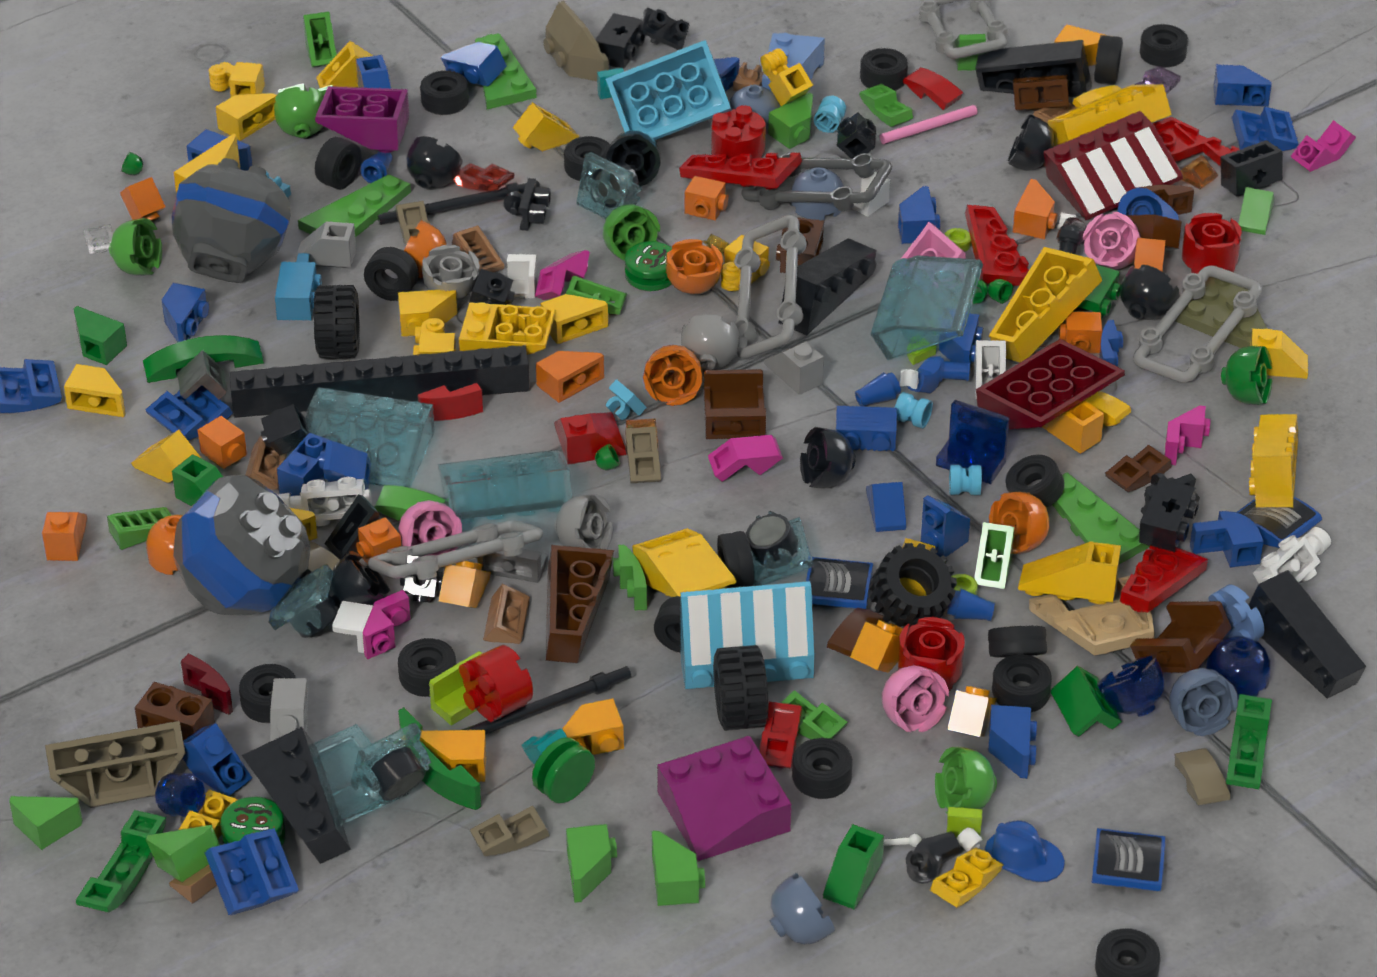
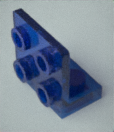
(975, 439)

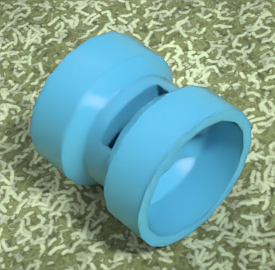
(829, 114)
(913, 410)
(965, 480)

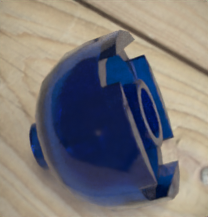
(1242, 664)
(1134, 687)

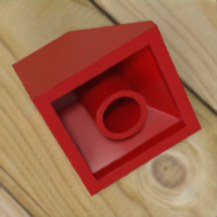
(587, 433)

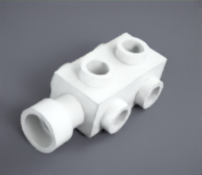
(335, 501)
(1295, 555)

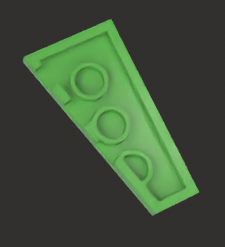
(512, 83)
(360, 206)
(1096, 520)

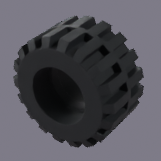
(336, 321)
(922, 567)
(740, 687)

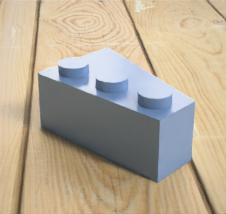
(799, 49)

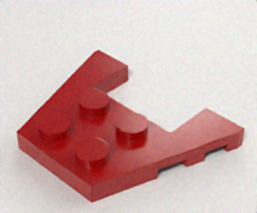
(1186, 141)

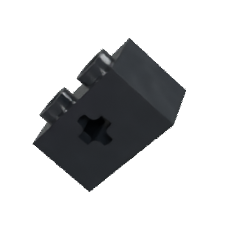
(620, 39)
(1251, 167)
(1168, 515)

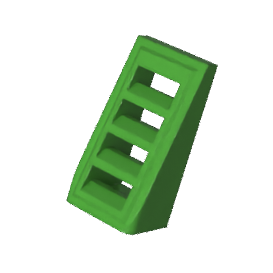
(588, 289)
(132, 526)

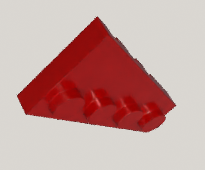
(742, 169)
(994, 246)
(1160, 576)

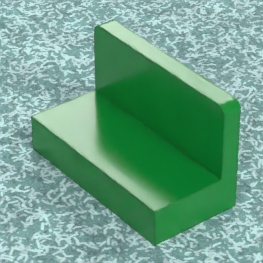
(1083, 702)

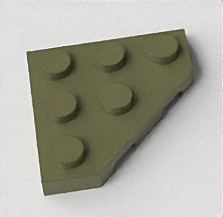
(1214, 308)

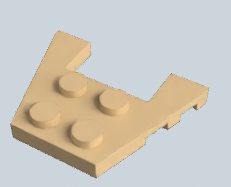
(1096, 627)

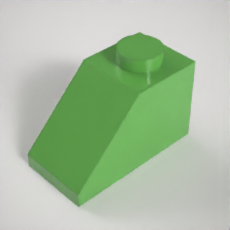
(792, 121)
(589, 858)
(675, 872)

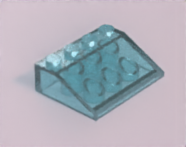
(925, 303)
(385, 428)
(506, 485)

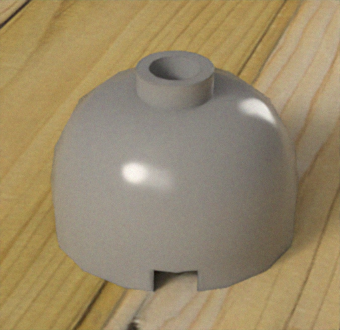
(450, 270)
(711, 340)
(584, 522)

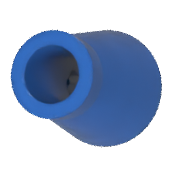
(376, 166)
(880, 389)
(970, 606)

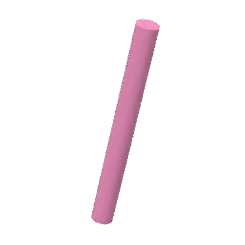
(928, 124)

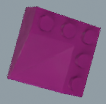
(366, 115)
(723, 798)

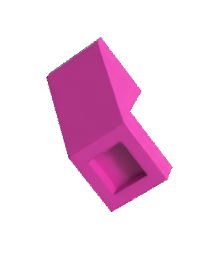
(1326, 150)
(553, 277)
(1186, 431)
(755, 452)
(384, 616)

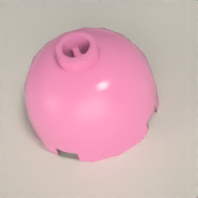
(1111, 240)
(428, 522)
(915, 698)

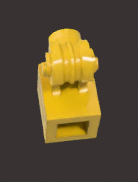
(241, 78)
(785, 82)
(731, 273)
(433, 338)

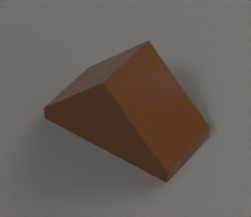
(1158, 228)

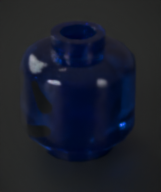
(179, 794)

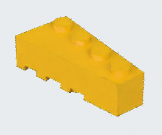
(1148, 99)
(1044, 300)
(1274, 460)

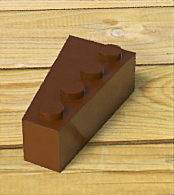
(574, 593)

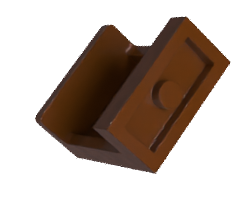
(734, 403)
(1188, 639)

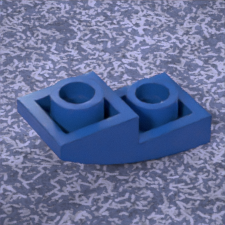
(1110, 343)

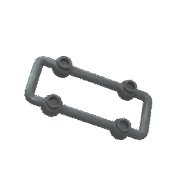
(842, 197)

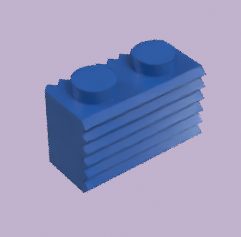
(868, 427)

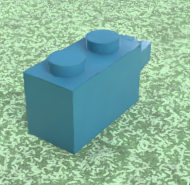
(296, 289)

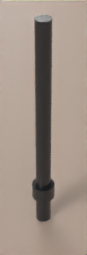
(460, 202)
(597, 684)

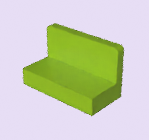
(448, 692)

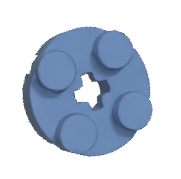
(1243, 620)

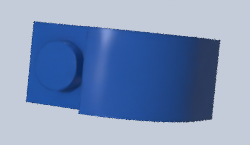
(1233, 535)

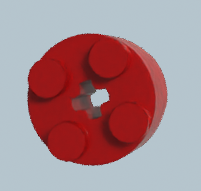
(738, 133)
(1211, 242)
(934, 646)
(496, 683)

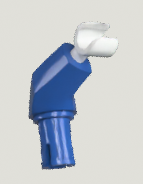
(932, 371)

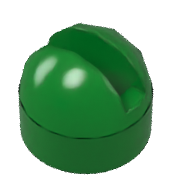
(132, 164)
(1000, 290)
(981, 292)
(607, 458)

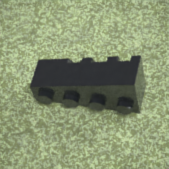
(999, 67)
(830, 280)
(1305, 635)
(299, 786)

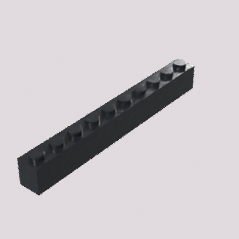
(401, 378)

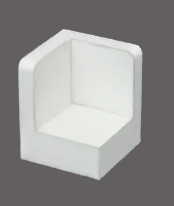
(880, 200)
(523, 271)
(352, 620)

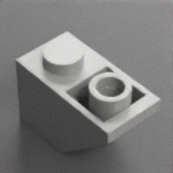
(330, 245)

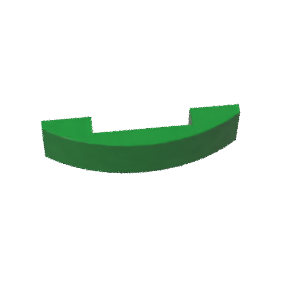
(164, 362)
(1249, 742)
(452, 784)
(125, 866)

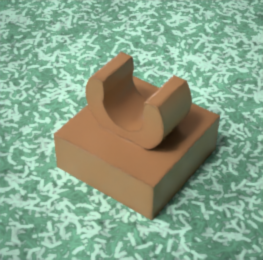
(747, 77)

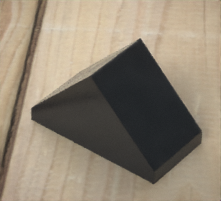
(345, 535)

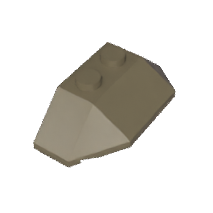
(573, 45)
(116, 764)

